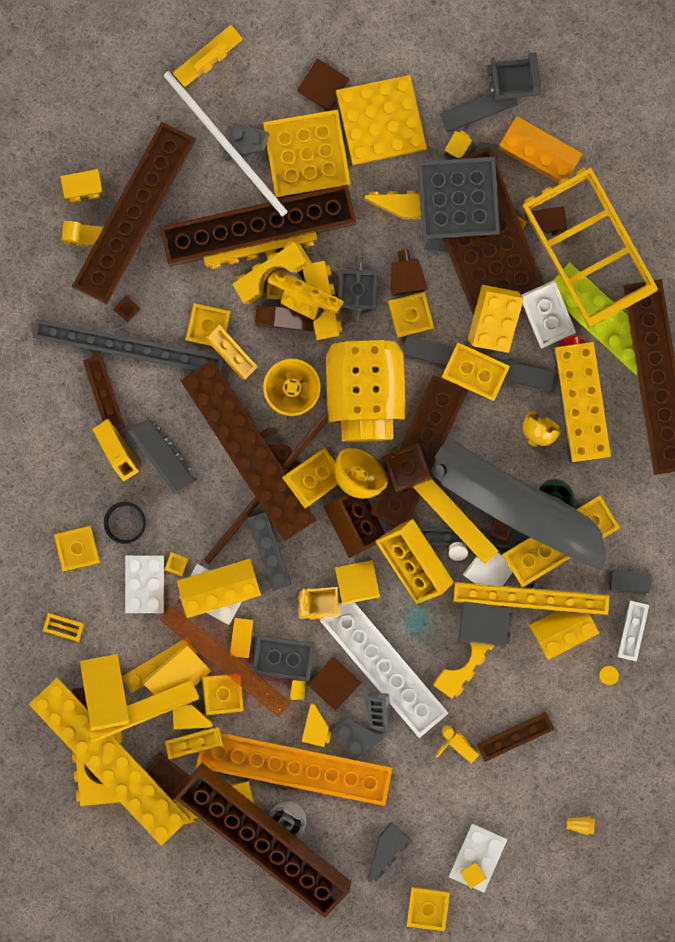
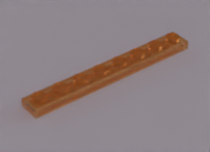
(225, 660)

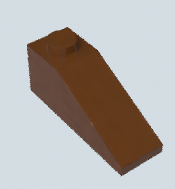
(282, 318)

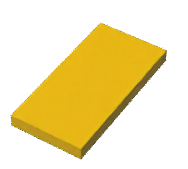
(104, 692)

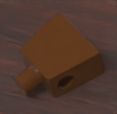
(406, 275)

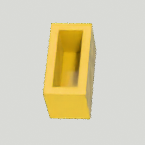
(82, 186)

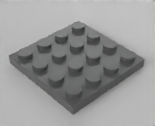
(458, 198)

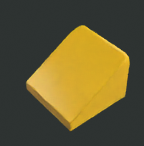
(298, 690)

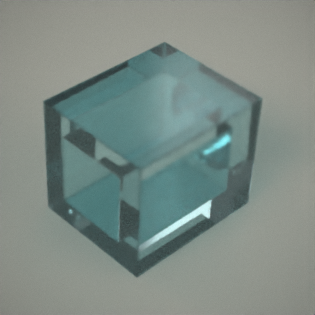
(416, 621)

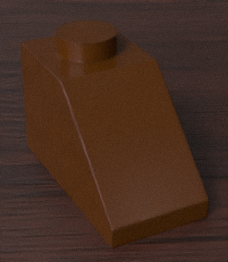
(551, 220)

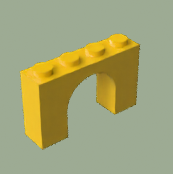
(90, 790)

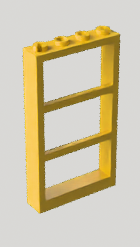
(609, 211)

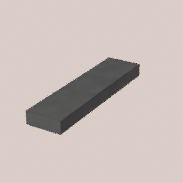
(475, 111)

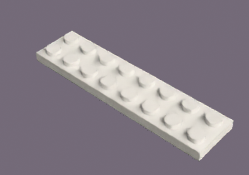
(385, 668)

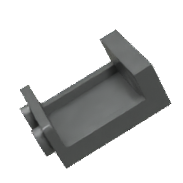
(515, 78)
(484, 624)

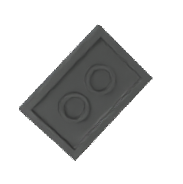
(283, 658)

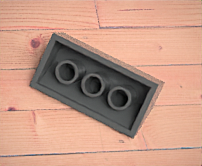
(161, 456)

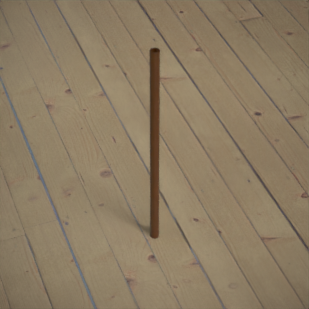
(254, 503)

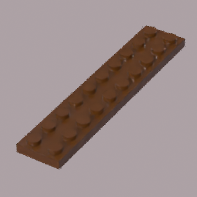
(133, 213)
(655, 373)
(247, 449)

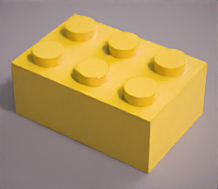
(495, 318)

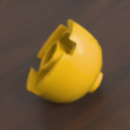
(540, 430)

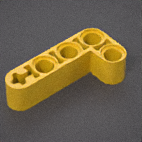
(80, 234)

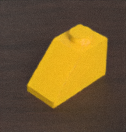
(190, 717)
(316, 728)

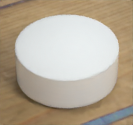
(458, 551)

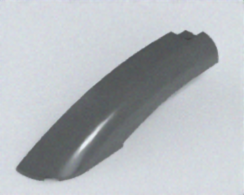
(519, 504)

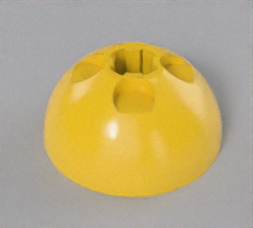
(278, 385)
(359, 474)

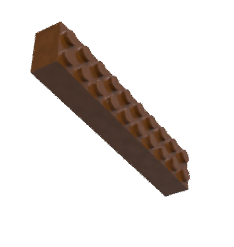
(257, 225)
(263, 840)

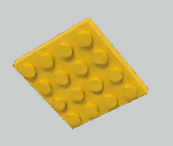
(381, 120)
(306, 153)

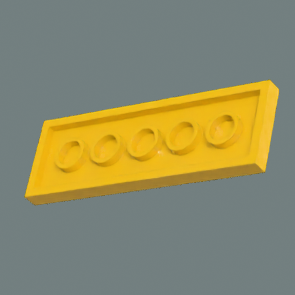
(534, 559)

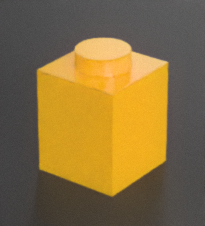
(458, 145)

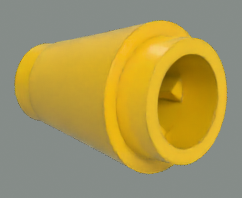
(581, 824)

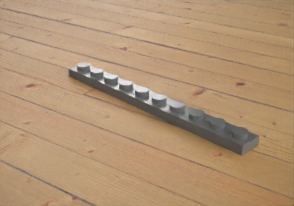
(123, 346)

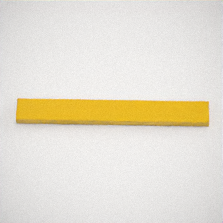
(531, 598)

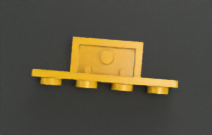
(211, 53)
(302, 296)

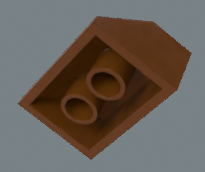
(354, 523)

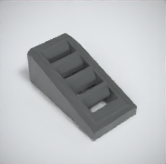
(371, 699)

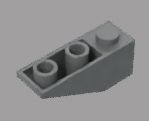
(387, 846)

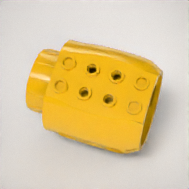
(365, 388)

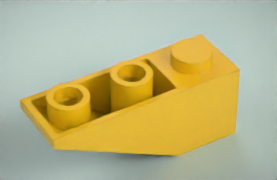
(401, 205)
(117, 450)

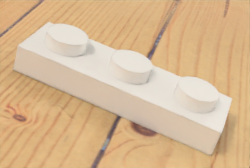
(633, 630)

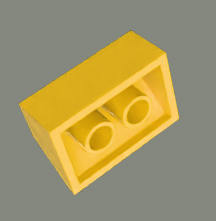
(562, 631)

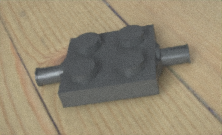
(358, 289)

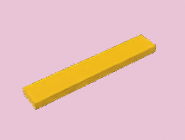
(456, 520)
(149, 708)

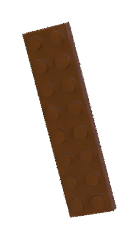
(430, 430)

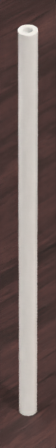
(225, 143)

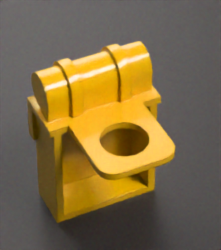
(318, 603)
(459, 743)

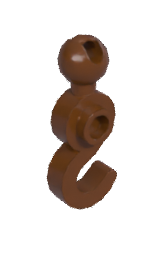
(280, 450)

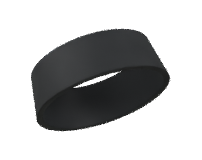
(106, 520)

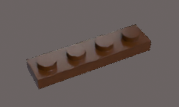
(103, 391)
(515, 736)

